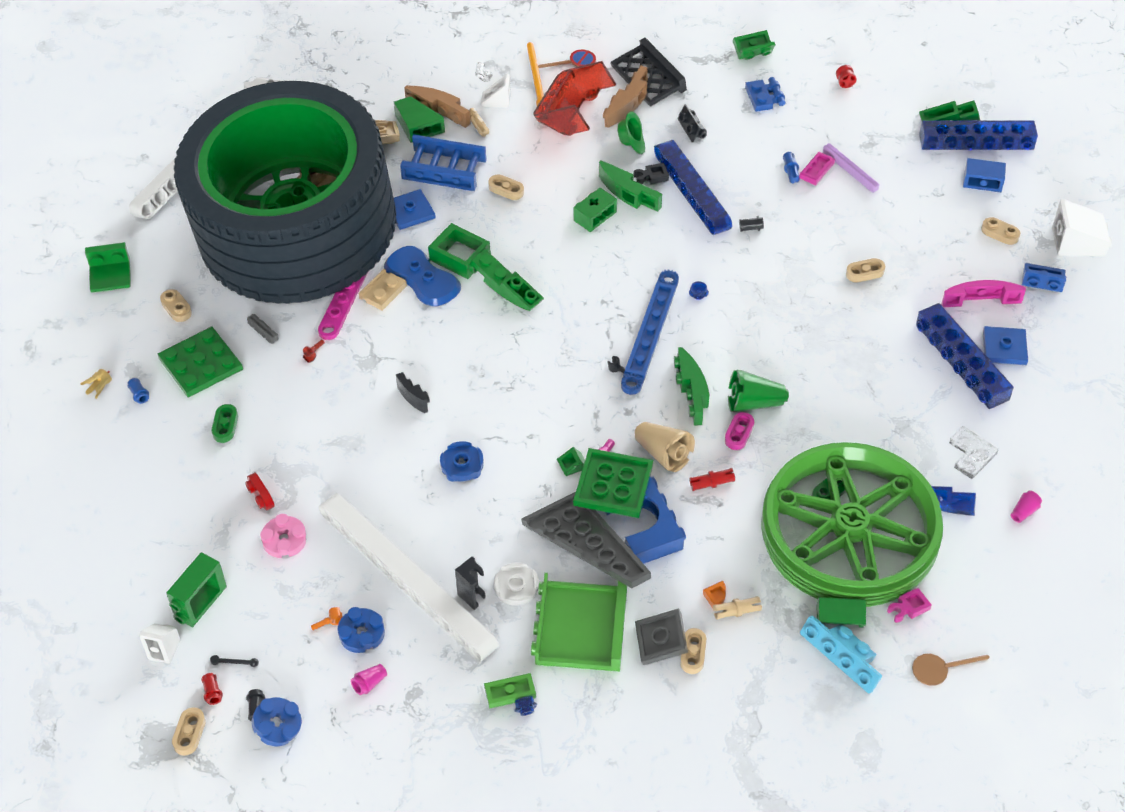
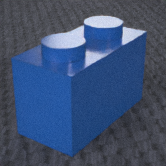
(984, 175)

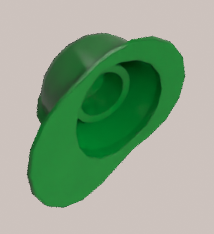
(631, 133)

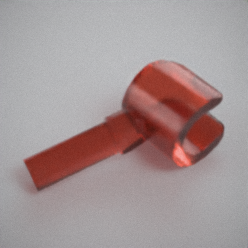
(309, 353)

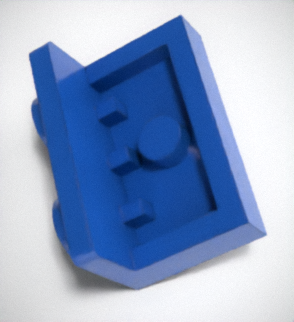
(1043, 277)

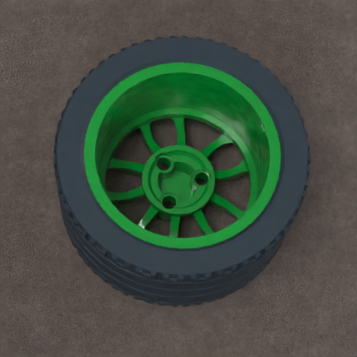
(296, 236)

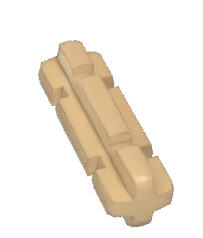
(478, 123)

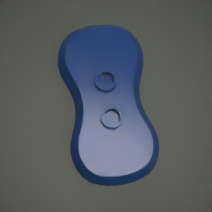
(429, 283)

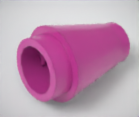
(1027, 505)
(367, 679)

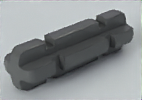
(262, 328)

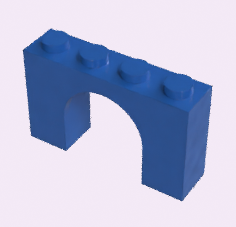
(664, 536)

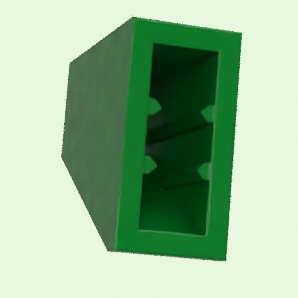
(417, 118)

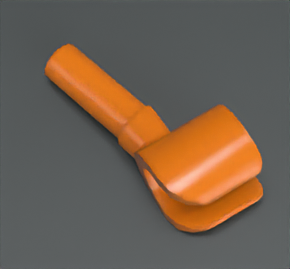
(334, 618)

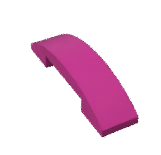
(983, 289)

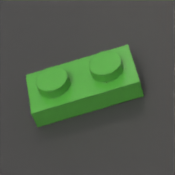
(509, 690)

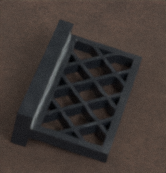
(659, 64)

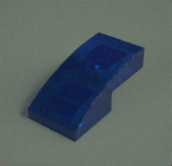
(955, 502)

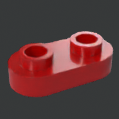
(262, 496)

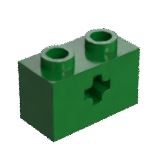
(594, 209)

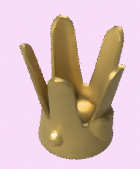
(99, 381)

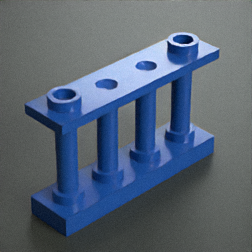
(439, 175)

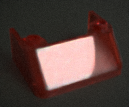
(566, 94)

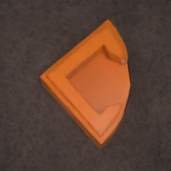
(715, 594)

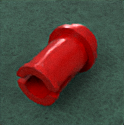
(213, 694)

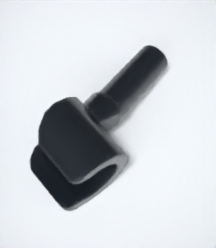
(615, 366)

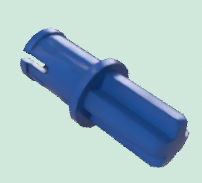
(791, 167)

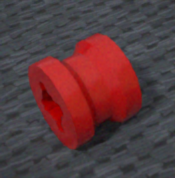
(846, 76)

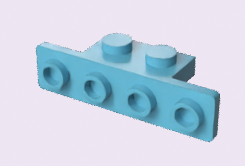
(844, 651)

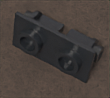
(690, 124)

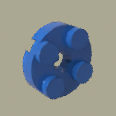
(461, 472)
(357, 618)
(266, 729)

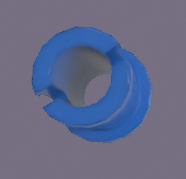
(139, 393)

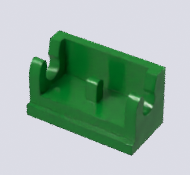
(841, 611)

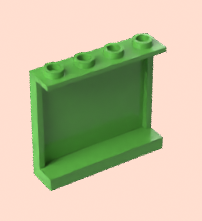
(579, 625)

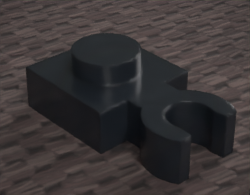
(653, 173)

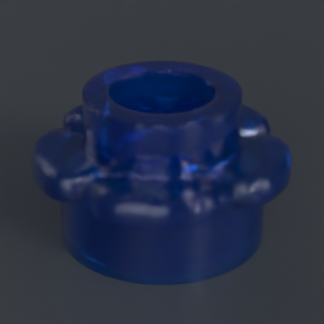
(698, 290)
(525, 705)

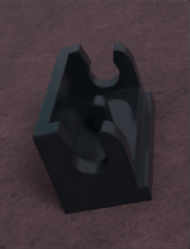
(467, 582)

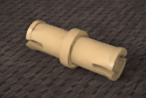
(737, 607)

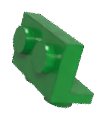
(753, 44)

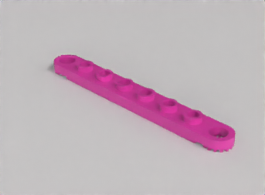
(339, 309)

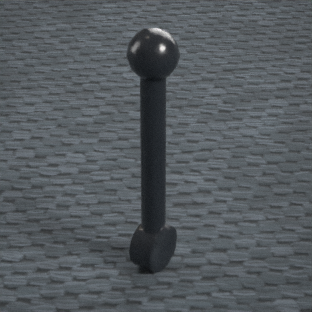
(215, 660)

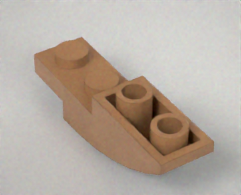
(627, 99)
(440, 102)

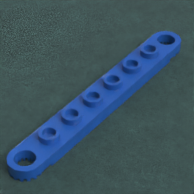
(649, 332)

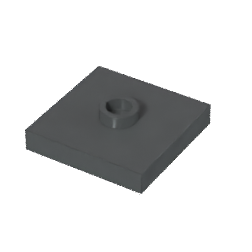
(661, 637)

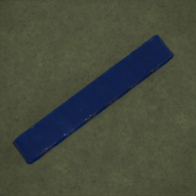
(693, 187)

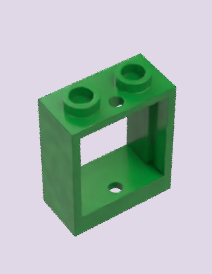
(451, 235)
(196, 590)

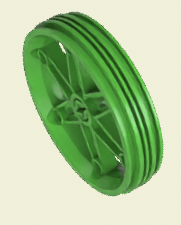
(852, 522)

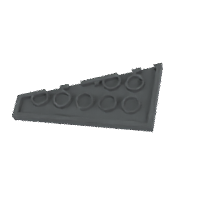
(589, 538)

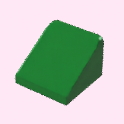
(571, 461)

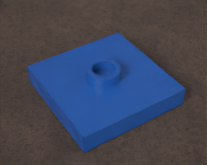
(412, 209)
(1005, 345)

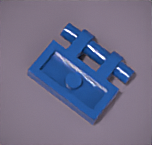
(760, 97)

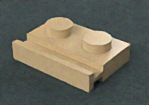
(382, 289)

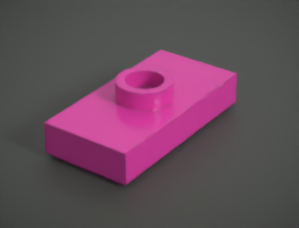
(817, 168)

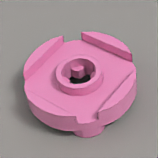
(283, 525)

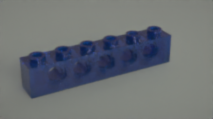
(978, 135)
(964, 356)

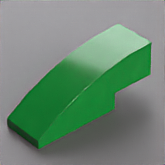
(951, 112)

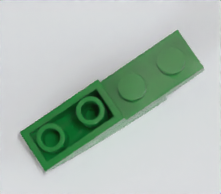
(631, 192)
(506, 284)
(692, 383)

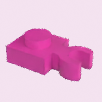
(912, 603)

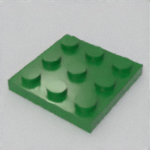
(200, 361)
(613, 483)

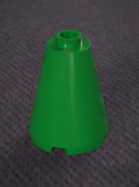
(754, 392)

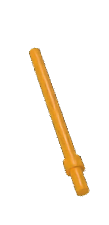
(535, 72)

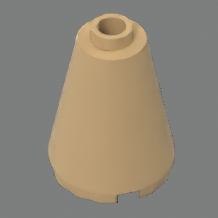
(666, 444)

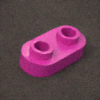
(737, 435)

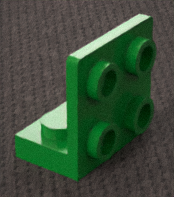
(108, 267)

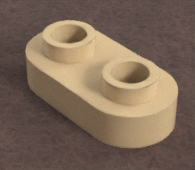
(506, 187)
(1000, 231)
(865, 270)
(175, 305)
(695, 653)
(188, 733)

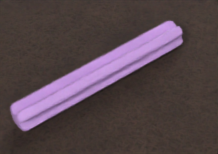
(850, 167)

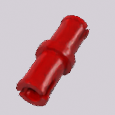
(712, 479)

